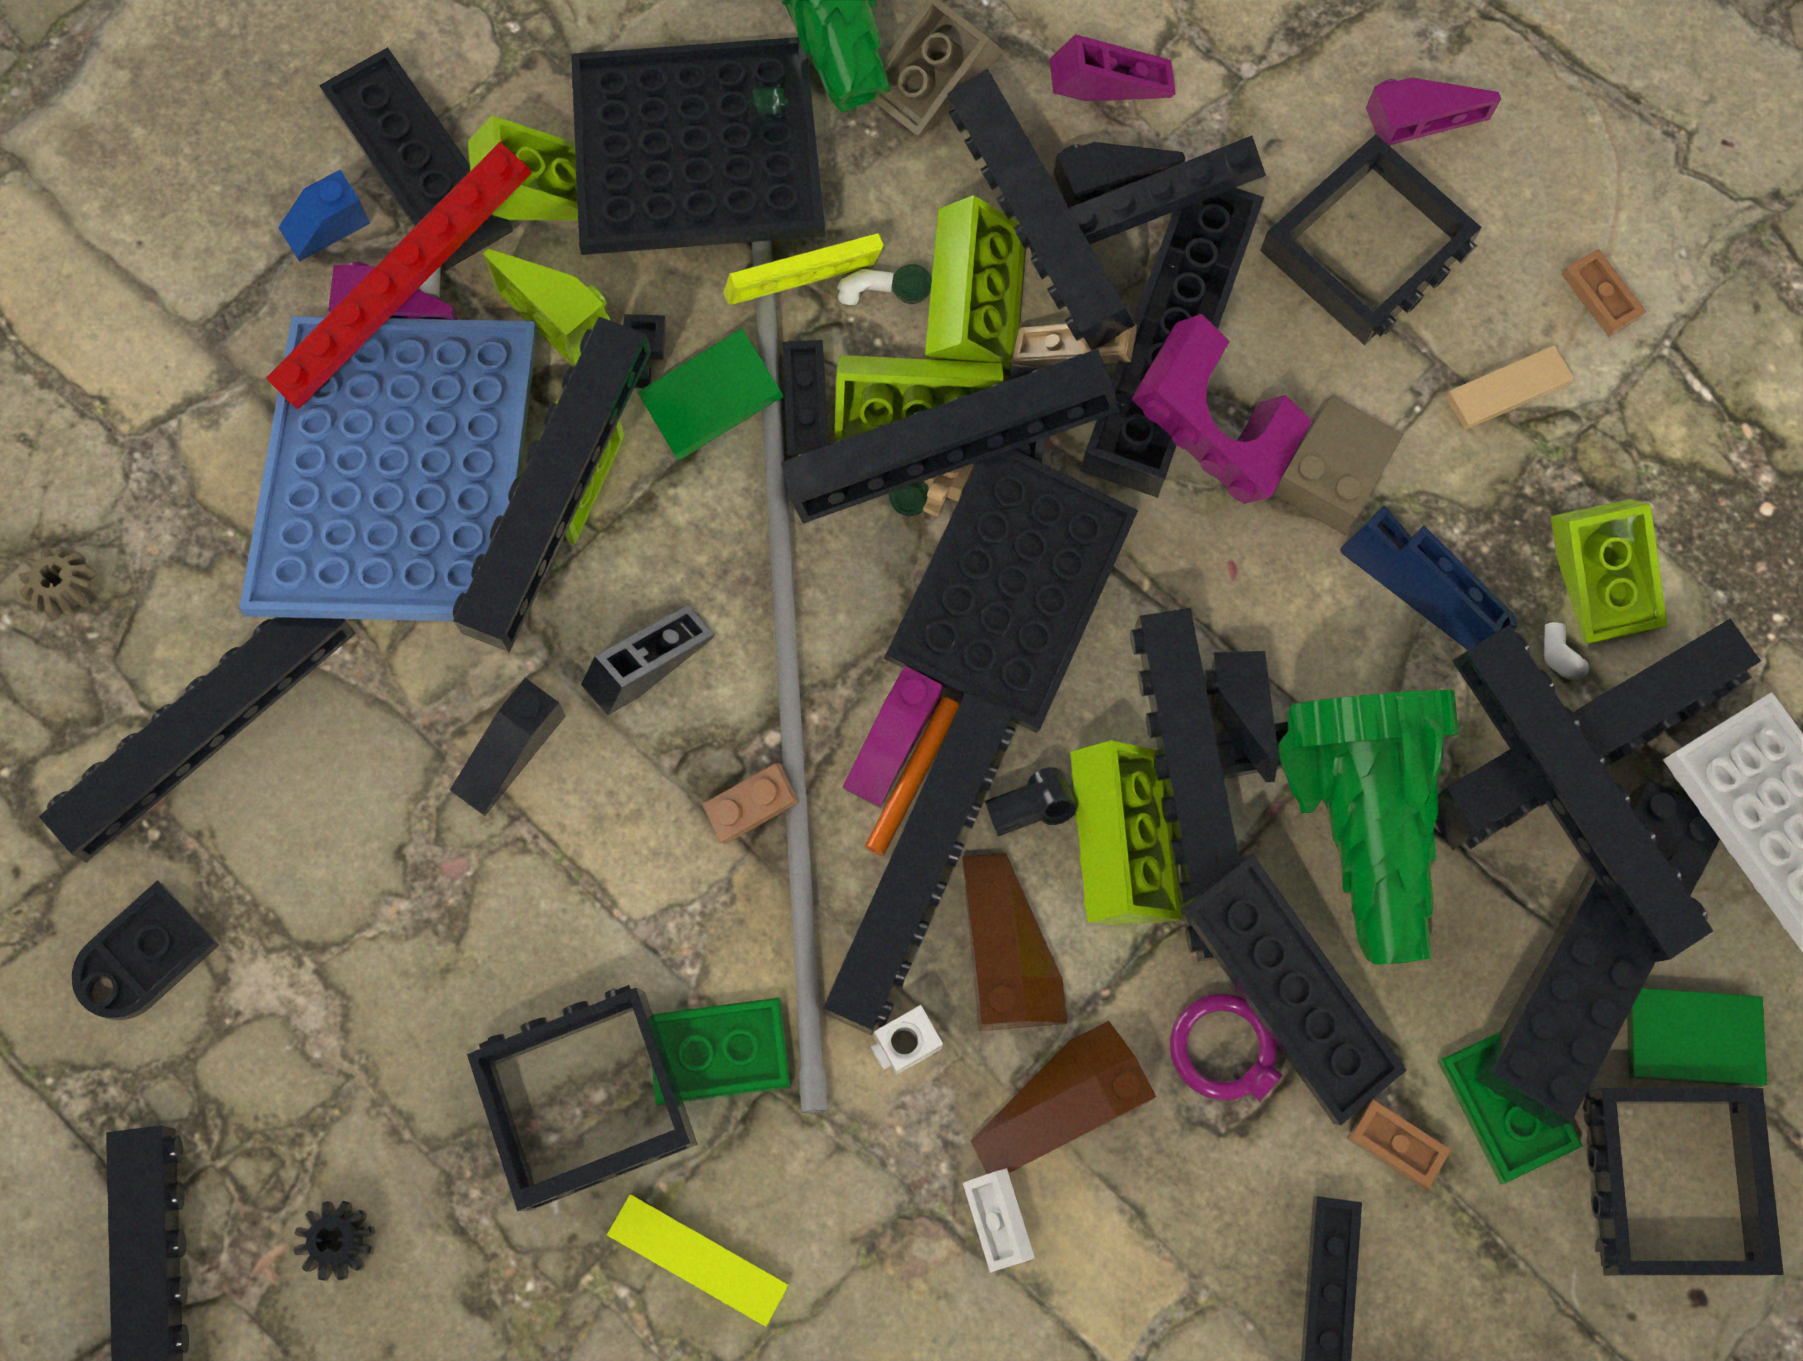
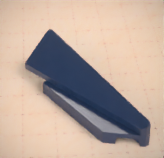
(1428, 579)

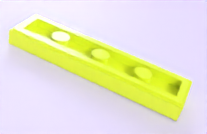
(802, 269)
(698, 1260)

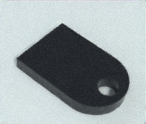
(141, 954)

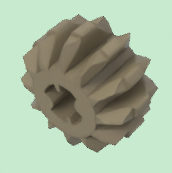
(47, 571)

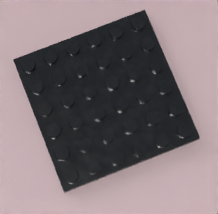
(682, 156)

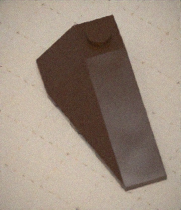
(1010, 958)
(1073, 1094)

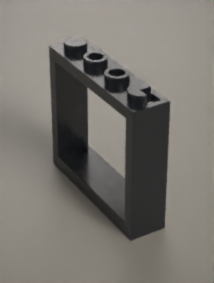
(1326, 289)
(541, 1033)
(1752, 1171)

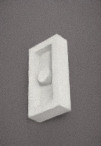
(998, 1220)

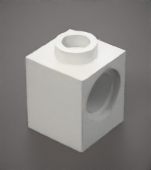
(920, 1027)

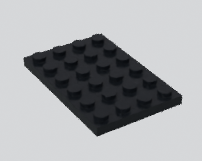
(1012, 585)

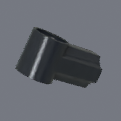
(1042, 799)

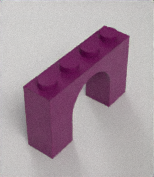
(1176, 400)

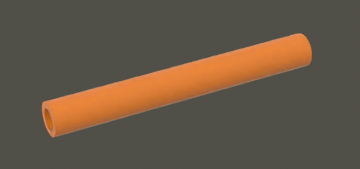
(912, 777)

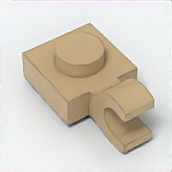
(946, 486)

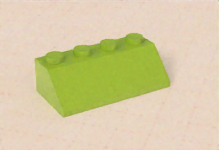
(975, 285)
(890, 389)
(1123, 836)

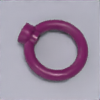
(1257, 1080)

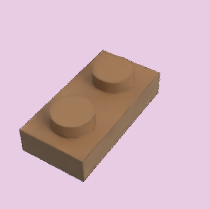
(1603, 292)
(750, 803)
(1399, 1144)

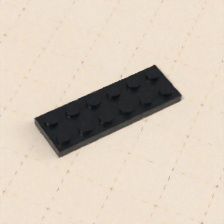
(405, 143)
(1293, 989)

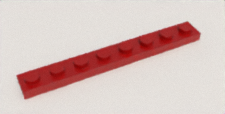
(398, 275)

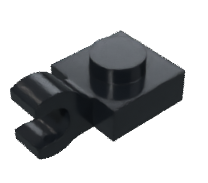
(654, 327)

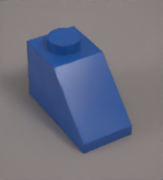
(323, 216)

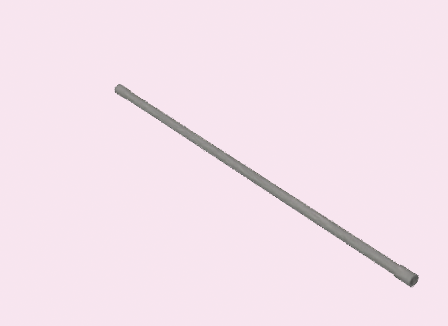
(812, 1073)

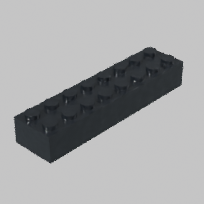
(1188, 279)
(1613, 723)
(1588, 977)

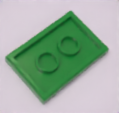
(710, 394)
(1697, 1037)
(724, 1050)
(1507, 1134)

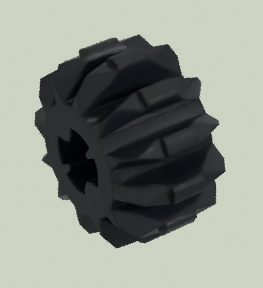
(316, 1240)

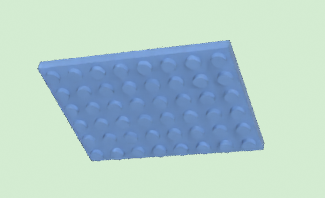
(391, 472)

